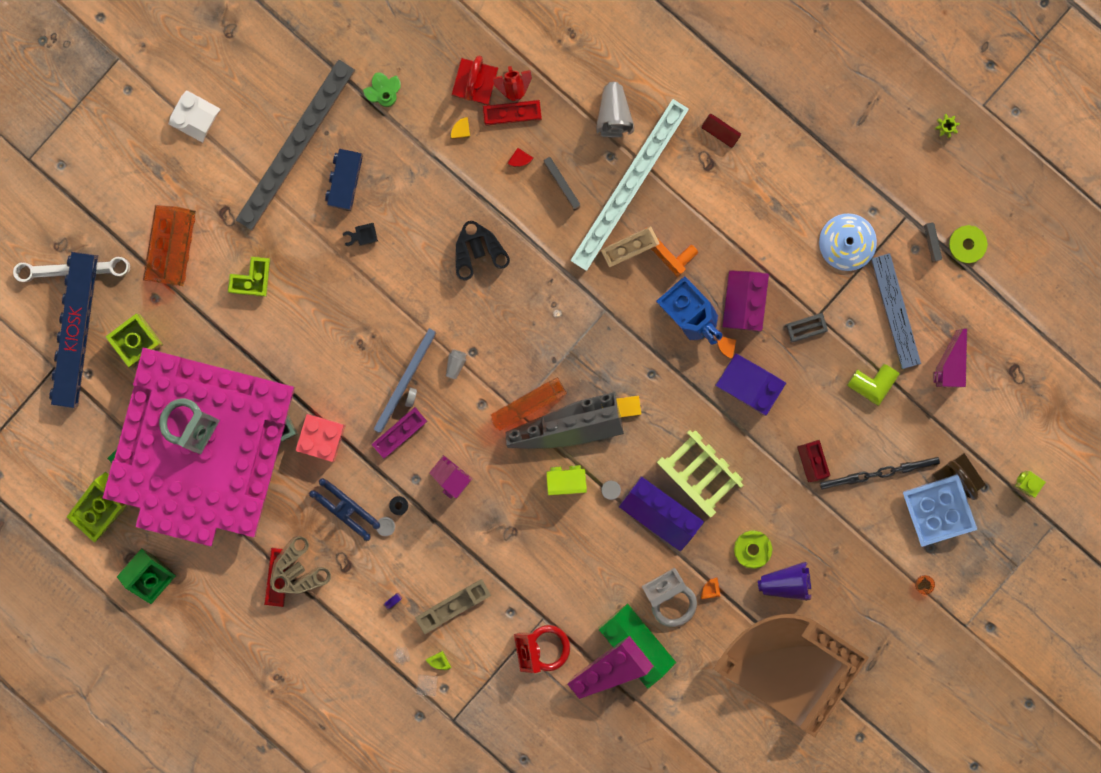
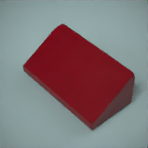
(721, 130)
(813, 461)

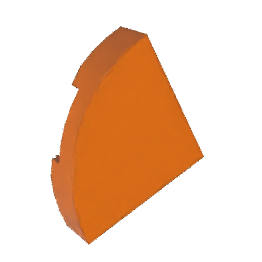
(727, 346)
(710, 589)

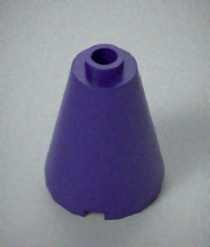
(787, 583)

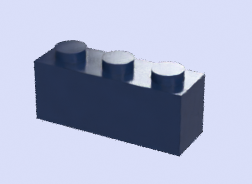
(344, 179)

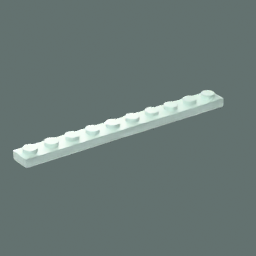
(629, 185)

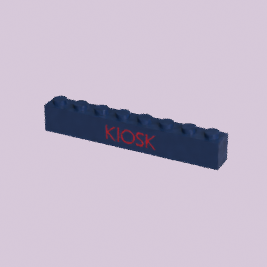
(74, 329)

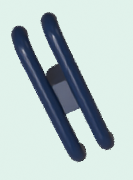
(345, 509)

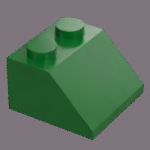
(146, 576)

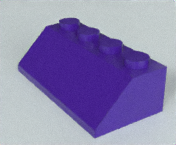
(661, 514)

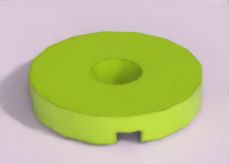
(979, 244)
(764, 549)

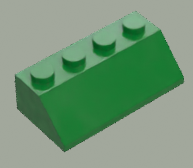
(628, 623)

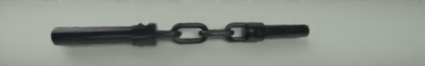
(904, 467)

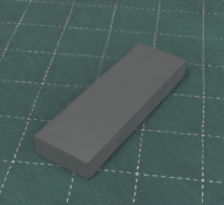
(562, 183)

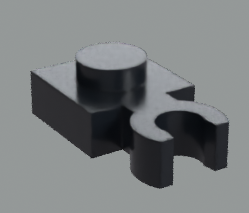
(364, 235)

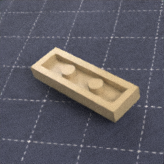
(630, 246)

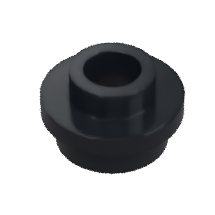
(403, 501)

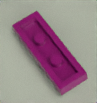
(399, 432)

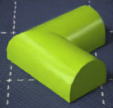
(254, 284)
(876, 388)

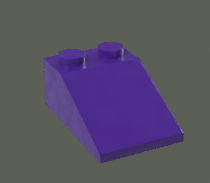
(751, 384)

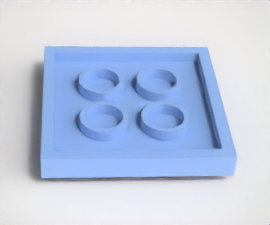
(940, 510)

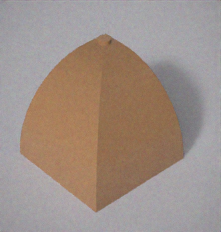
(793, 667)

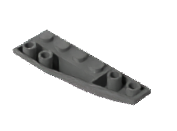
(570, 425)

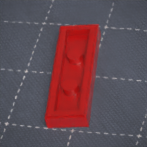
(512, 112)
(272, 597)

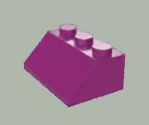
(745, 300)

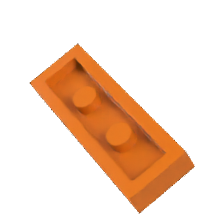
(677, 264)

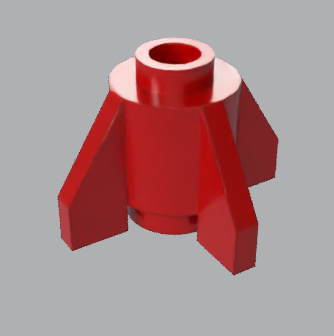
(513, 85)

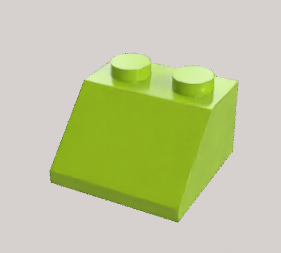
(566, 481)

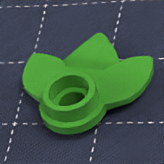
(381, 87)

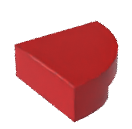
(520, 158)

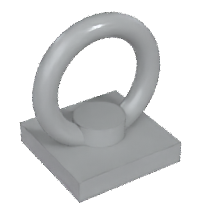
(664, 589)

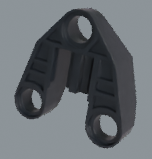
(462, 255)

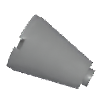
(614, 112)

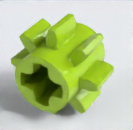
(950, 121)

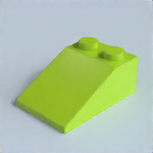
(92, 512)

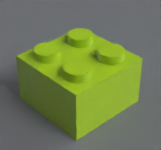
(132, 338)

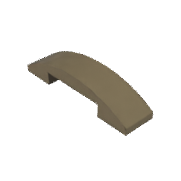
(452, 606)

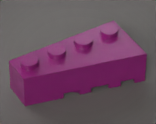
(613, 668)

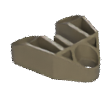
(287, 557)

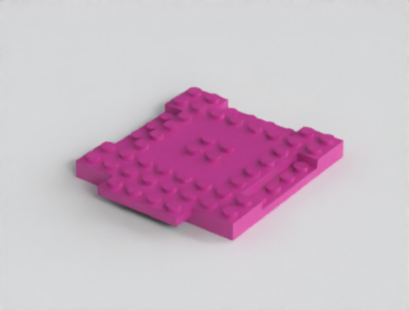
(190, 491)

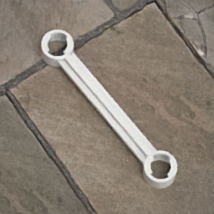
(62, 270)

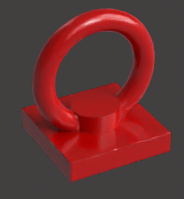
(474, 80)
(529, 651)

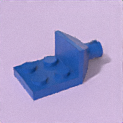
(691, 311)

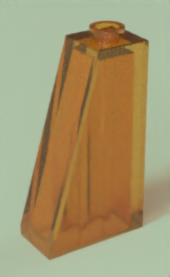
(528, 404)

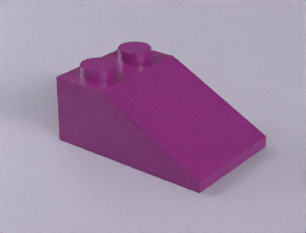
(952, 366)

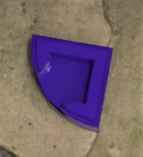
(392, 601)

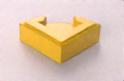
(461, 129)

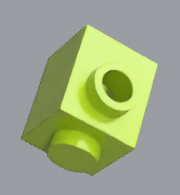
(1029, 483)

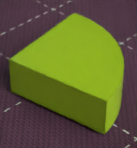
(439, 661)

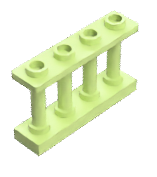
(694, 492)

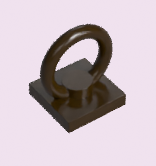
(967, 473)

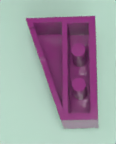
(450, 477)

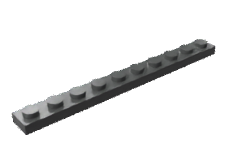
(295, 145)

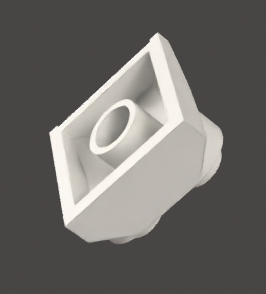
(193, 116)

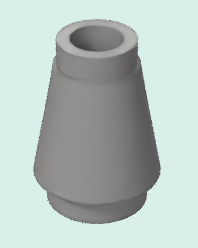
(456, 361)

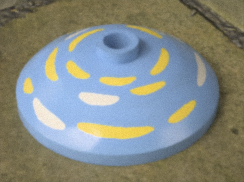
(834, 245)

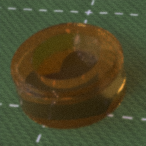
(924, 584)

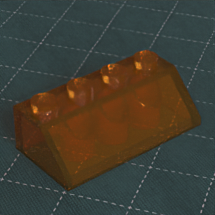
(169, 245)

